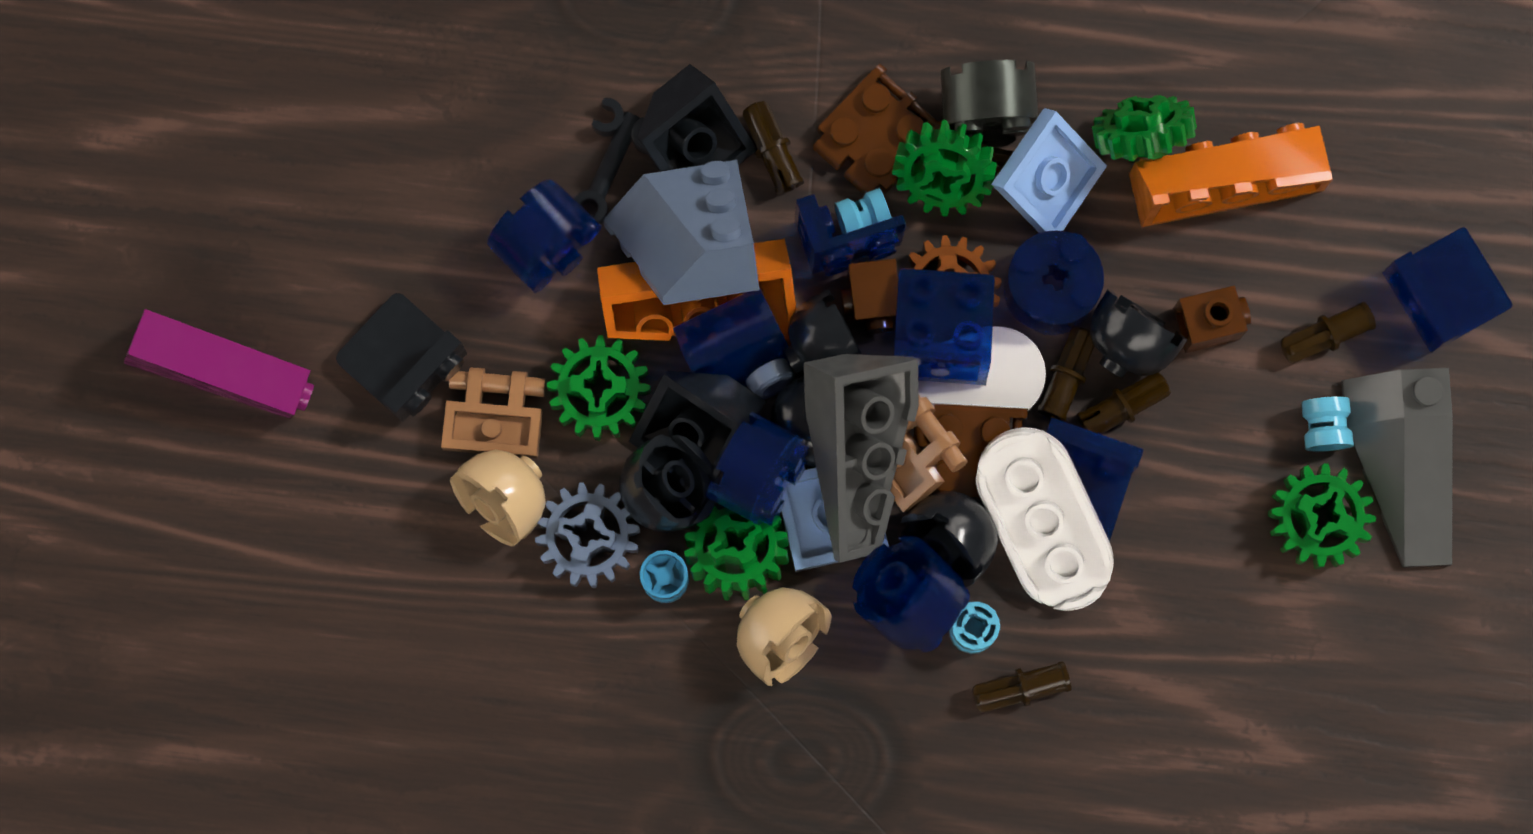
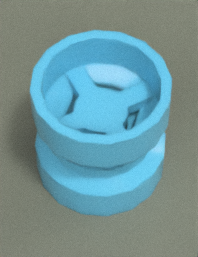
(862, 213)
(1327, 424)
(967, 631)

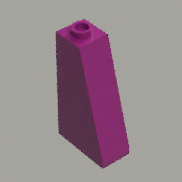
(218, 365)

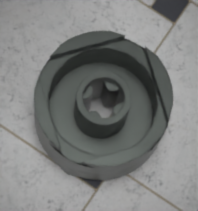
(990, 97)

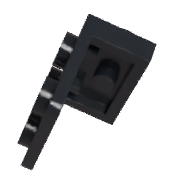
(401, 356)

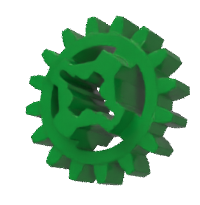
(1144, 127)
(944, 168)
(621, 388)
(1341, 525)
(731, 568)

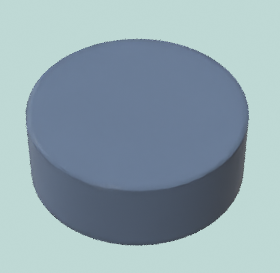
(770, 378)

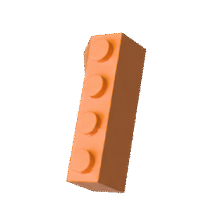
(1231, 175)
(637, 313)

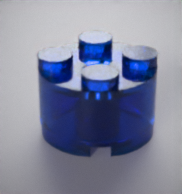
(543, 235)
(1065, 258)
(757, 470)
(909, 594)

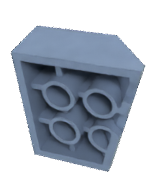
(688, 232)

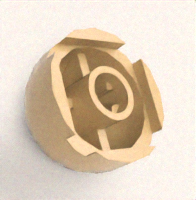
(503, 492)
(780, 632)

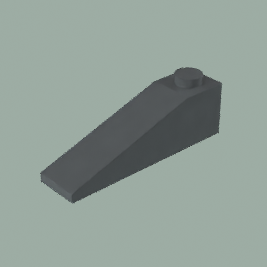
(857, 431)
(1406, 454)

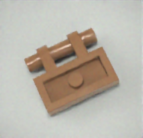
(487, 427)
(917, 475)

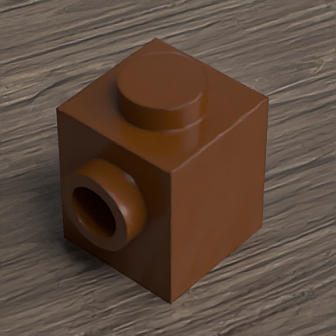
(871, 295)
(1212, 318)

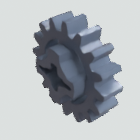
(582, 556)

